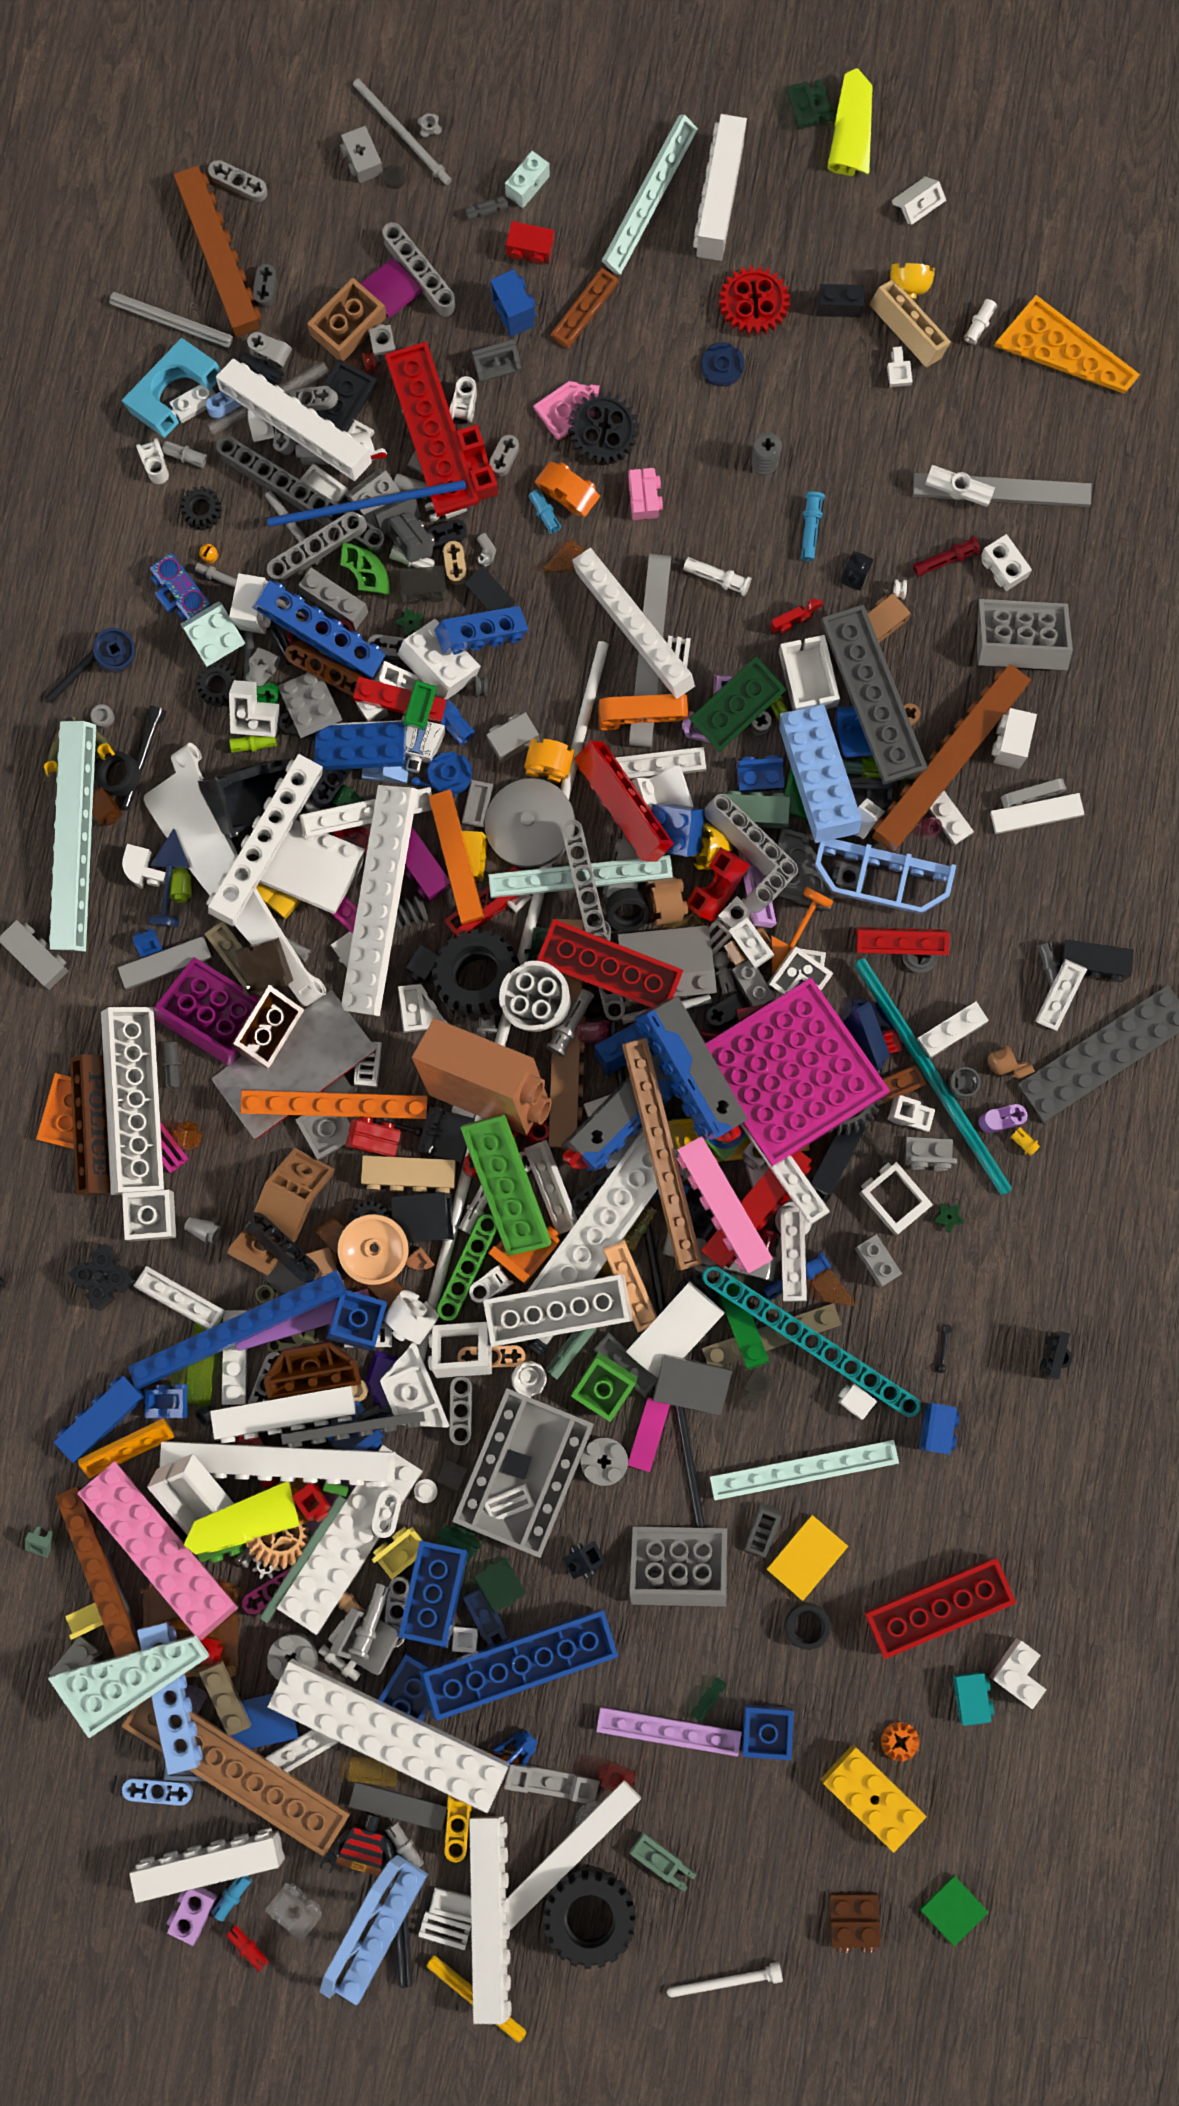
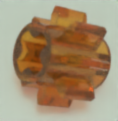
(187, 1135)

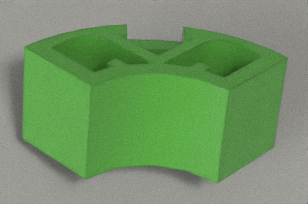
(367, 569)

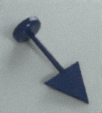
(169, 856)

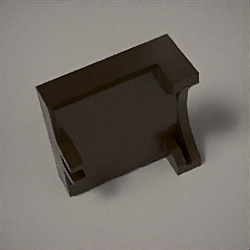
(263, 966)

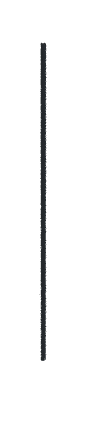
(661, 1305)

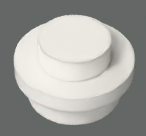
(425, 1491)

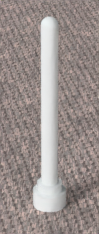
(771, 1973)

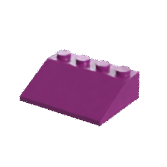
(206, 1010)

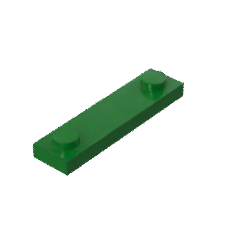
(744, 1331)

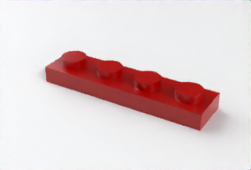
(392, 698)

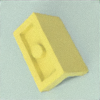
(84, 1620)

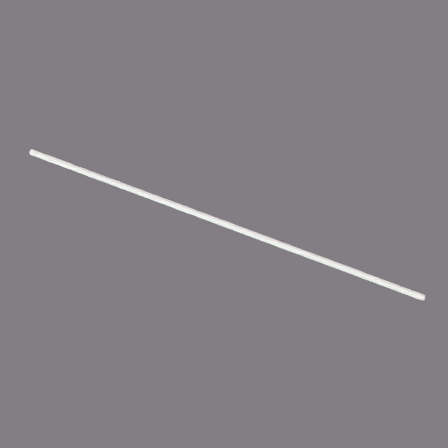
(526, 942)

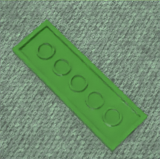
(506, 1185)

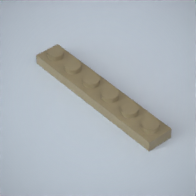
(728, 1350)

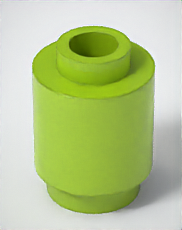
(180, 885)

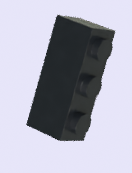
(1099, 959)

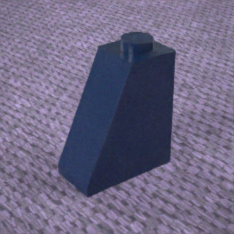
(868, 1035)

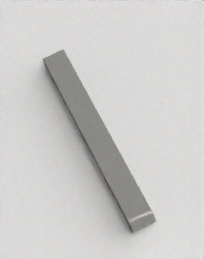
(654, 610)
(594, 908)

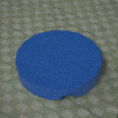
(449, 772)

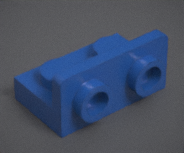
(760, 774)

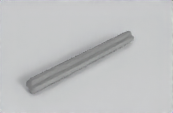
(171, 320)

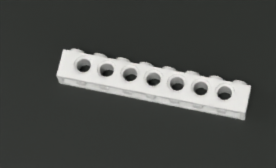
(229, 910)

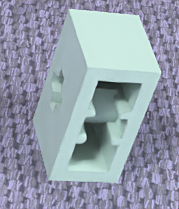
(527, 179)

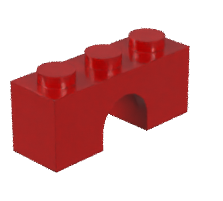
(477, 462)
(710, 900)

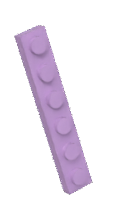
(669, 1731)

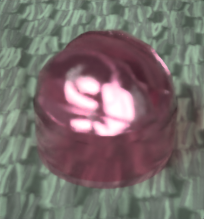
(934, 823)

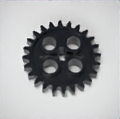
(621, 432)

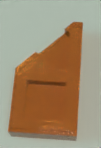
(563, 559)
(831, 1289)

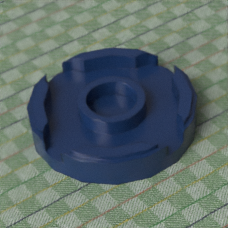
(722, 364)

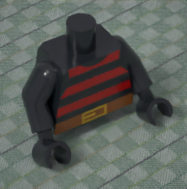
(361, 1848)

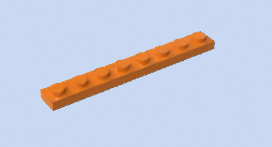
(333, 1104)

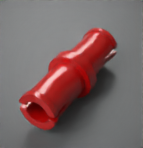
(247, 1948)

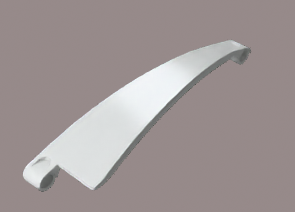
(181, 807)

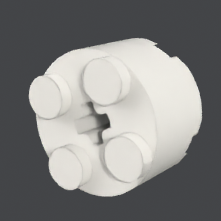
(410, 1317)

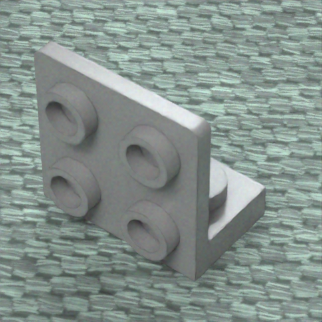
(375, 485)
(929, 1152)
(78, 1655)

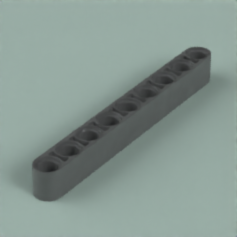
(290, 491)

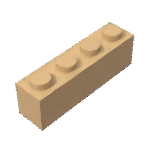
(910, 323)
(408, 1173)

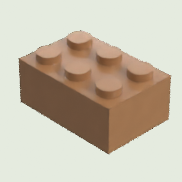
(347, 320)

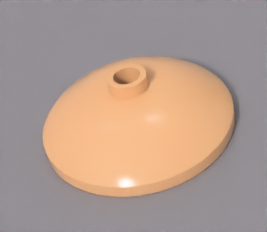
(368, 1265)

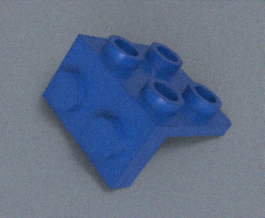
(850, 733)
(355, 1441)

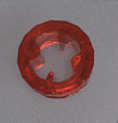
(369, 361)

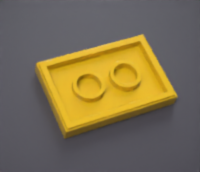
(807, 1557)

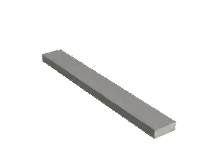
(1018, 491)

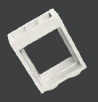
(870, 1184)
(468, 1368)

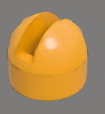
(212, 554)

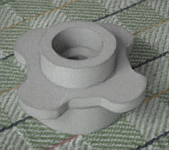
(429, 119)

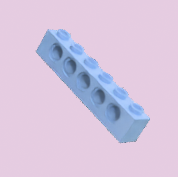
(175, 1759)

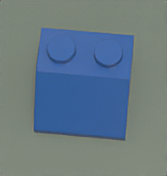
(939, 1428)

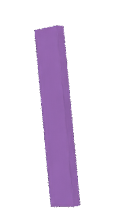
(307, 1321)

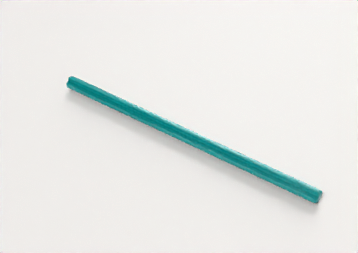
(933, 1076)

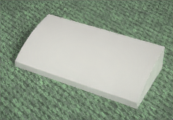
(676, 1329)

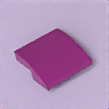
(392, 286)

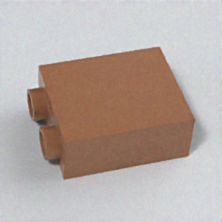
(481, 1076)

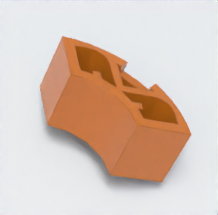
(567, 488)

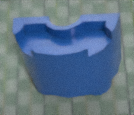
(166, 1402)

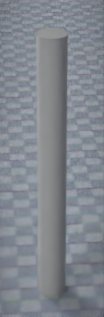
(292, 526)

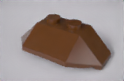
(310, 1370)

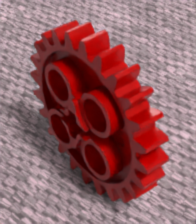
(733, 302)

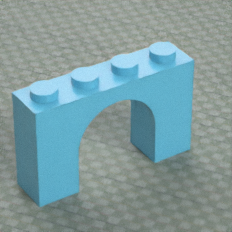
(179, 362)

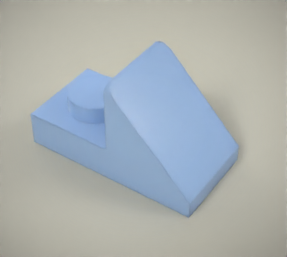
(386, 774)

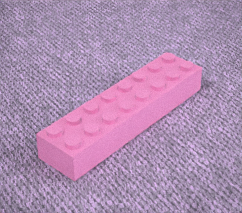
(157, 1550)

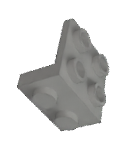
(380, 1647)

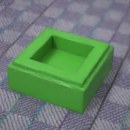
(338, 1489)

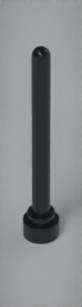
(155, 716)

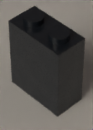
(424, 1216)

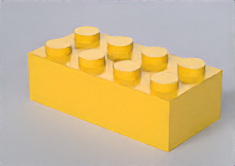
(856, 1780)

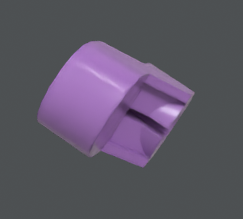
(992, 1120)

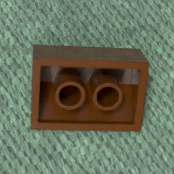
(267, 1027)

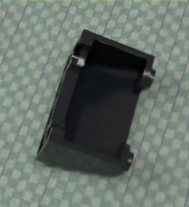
(240, 794)

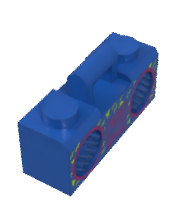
(175, 580)

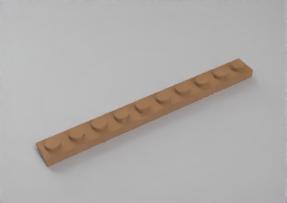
(662, 1153)

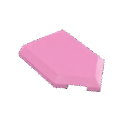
(557, 406)

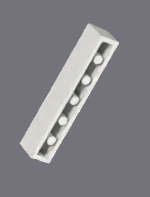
(283, 1413)

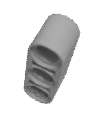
(455, 1421)

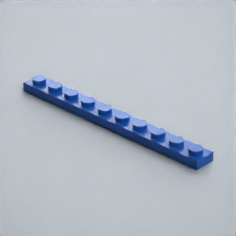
(237, 1329)

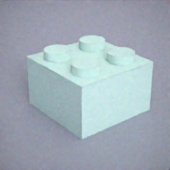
(212, 633)

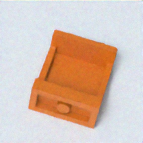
(527, 1263)

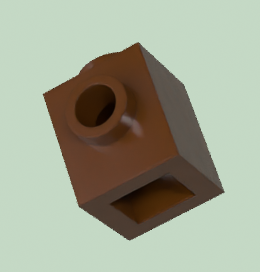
(105, 808)

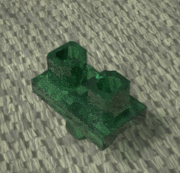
(459, 1537)

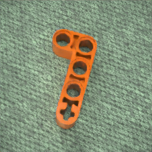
(641, 709)

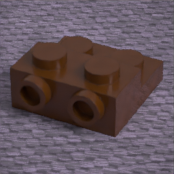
(854, 1921)

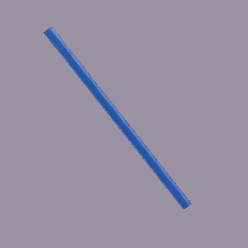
(366, 503)

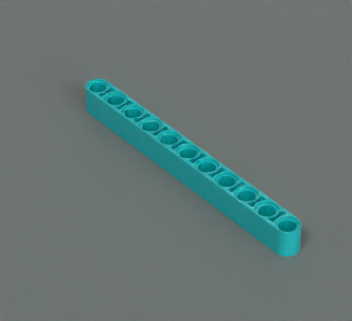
(818, 1349)

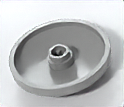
(527, 823)

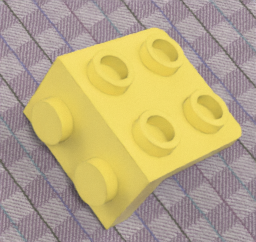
(400, 1553)

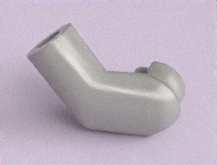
(488, 551)

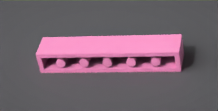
(724, 1205)

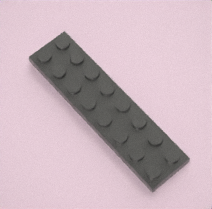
(874, 694)
(1102, 1055)

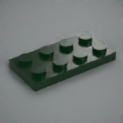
(737, 703)

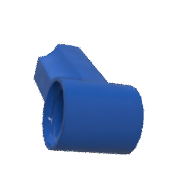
(456, 724)

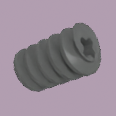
(766, 453)
(410, 912)

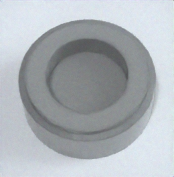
(102, 716)

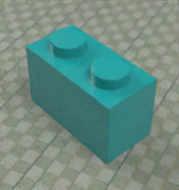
(973, 1698)

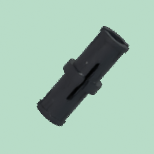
(262, 367)

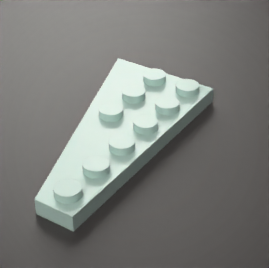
(114, 1686)

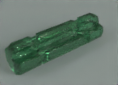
(708, 1699)

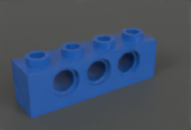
(481, 630)

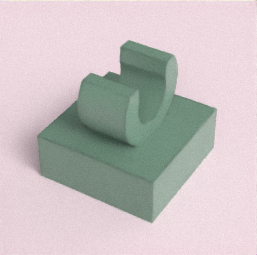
(38, 1544)

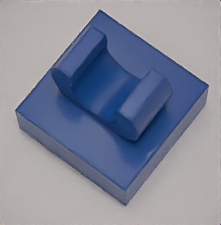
(147, 943)

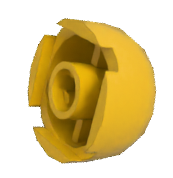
(913, 278)
(711, 842)

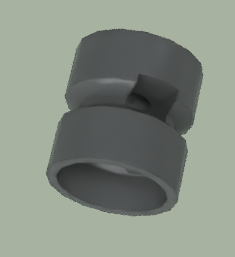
(963, 1083)

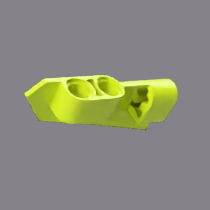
(852, 126)
(243, 1521)

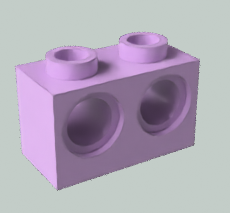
(195, 1915)

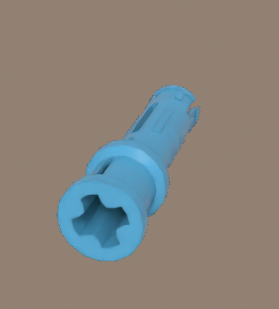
(812, 517)

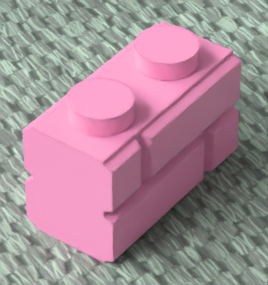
(643, 493)

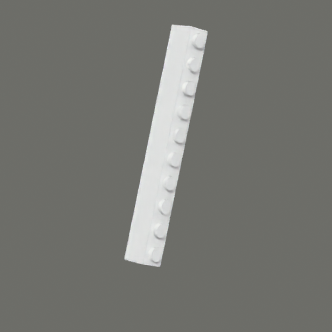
(286, 1462)

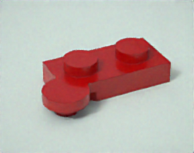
(786, 621)

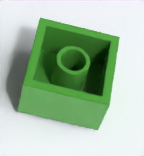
(604, 1386)

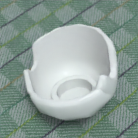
(529, 1378)

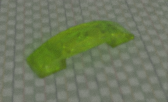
(200, 1376)

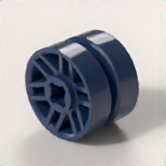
(105, 642)

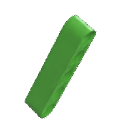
(467, 1279)

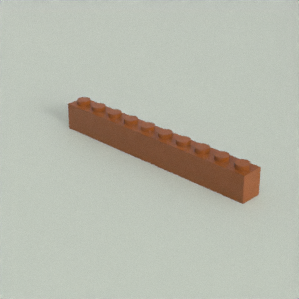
(951, 758)

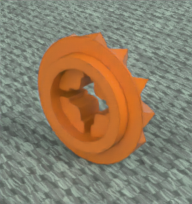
(888, 1740)

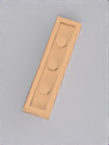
(640, 1303)

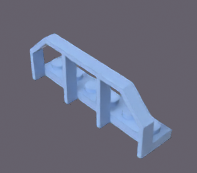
(896, 863)
(379, 1936)

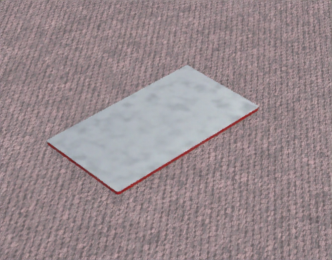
(314, 1056)

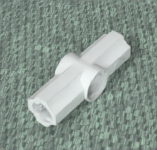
(973, 491)

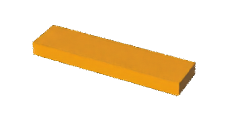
(126, 1448)

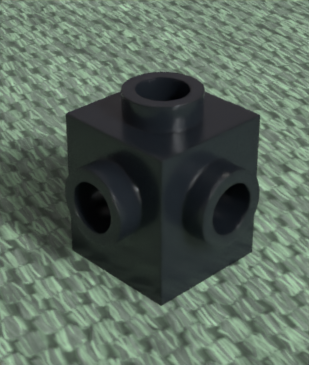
(583, 1560)

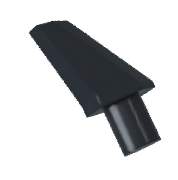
(374, 1412)

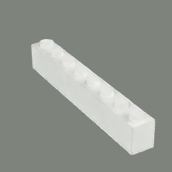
(294, 419)
(633, 623)
(489, 1920)

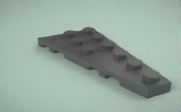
(342, 1431)

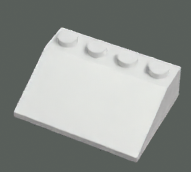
(314, 868)

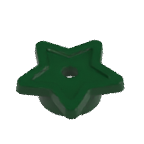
(404, 622)
(949, 1223)

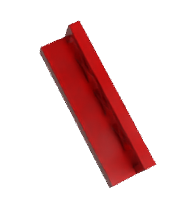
(490, 910)
(902, 941)

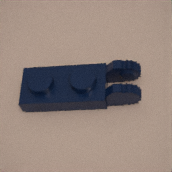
(486, 1621)

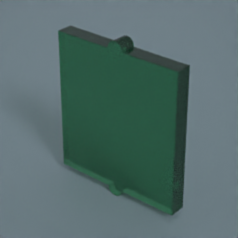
(499, 1585)

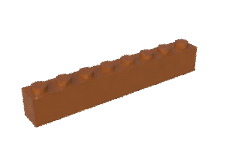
(217, 252)

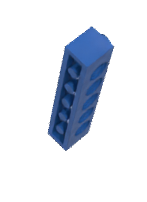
(307, 632)

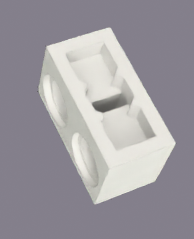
(1011, 561)

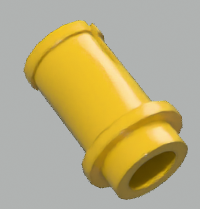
(1025, 1141)

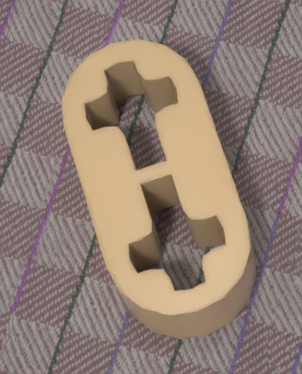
(460, 562)

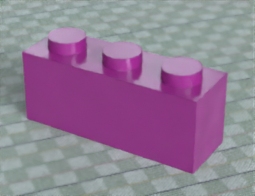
(424, 869)

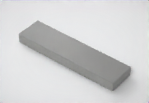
(163, 963)

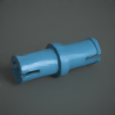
(544, 511)
(231, 1897)

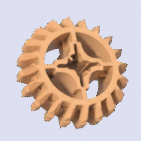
(292, 1546)

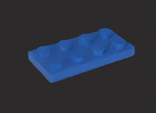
(361, 746)

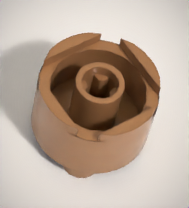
(666, 901)

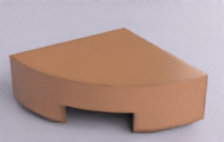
(419, 1260)

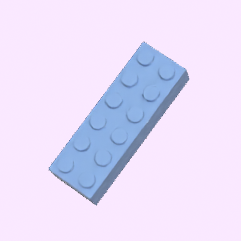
(819, 773)

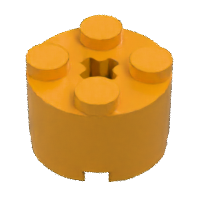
(548, 760)

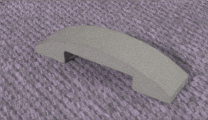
(551, 1782)

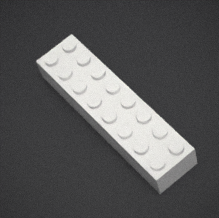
(132, 1100)
(343, 1550)

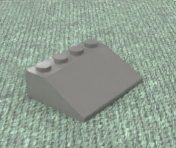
(1024, 634)
(682, 948)
(679, 1566)

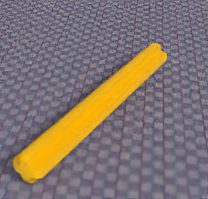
(465, 1989)

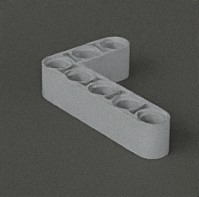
(755, 846)

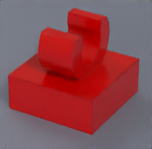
(892, 1041)

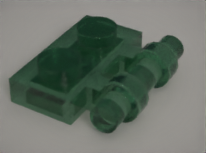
(803, 105)

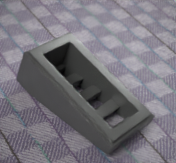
(768, 1510)

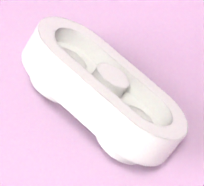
(386, 1513)

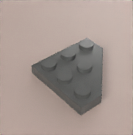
(799, 850)

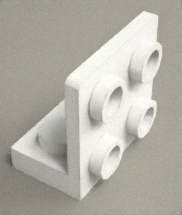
(664, 788)

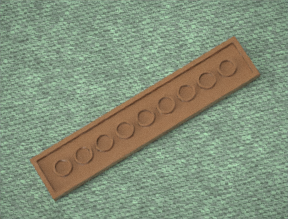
(250, 1779)

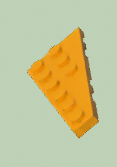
(1055, 341)

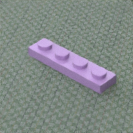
(752, 877)

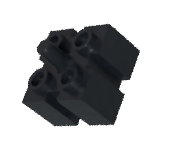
(102, 1277)

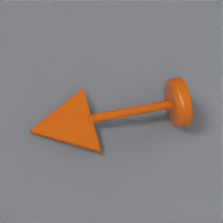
(780, 948)

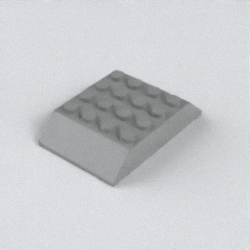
(553, 1442)

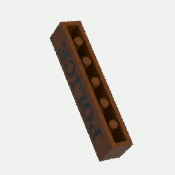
(90, 1125)

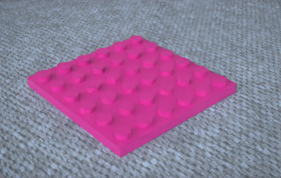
(795, 1071)

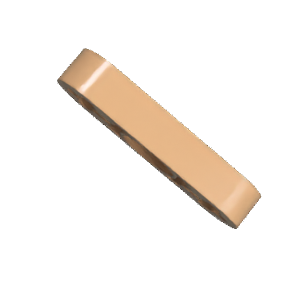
(509, 1349)

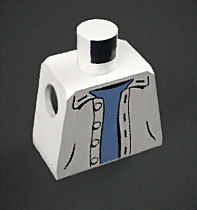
(422, 745)

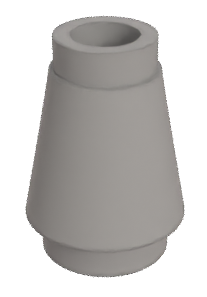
(203, 1229)

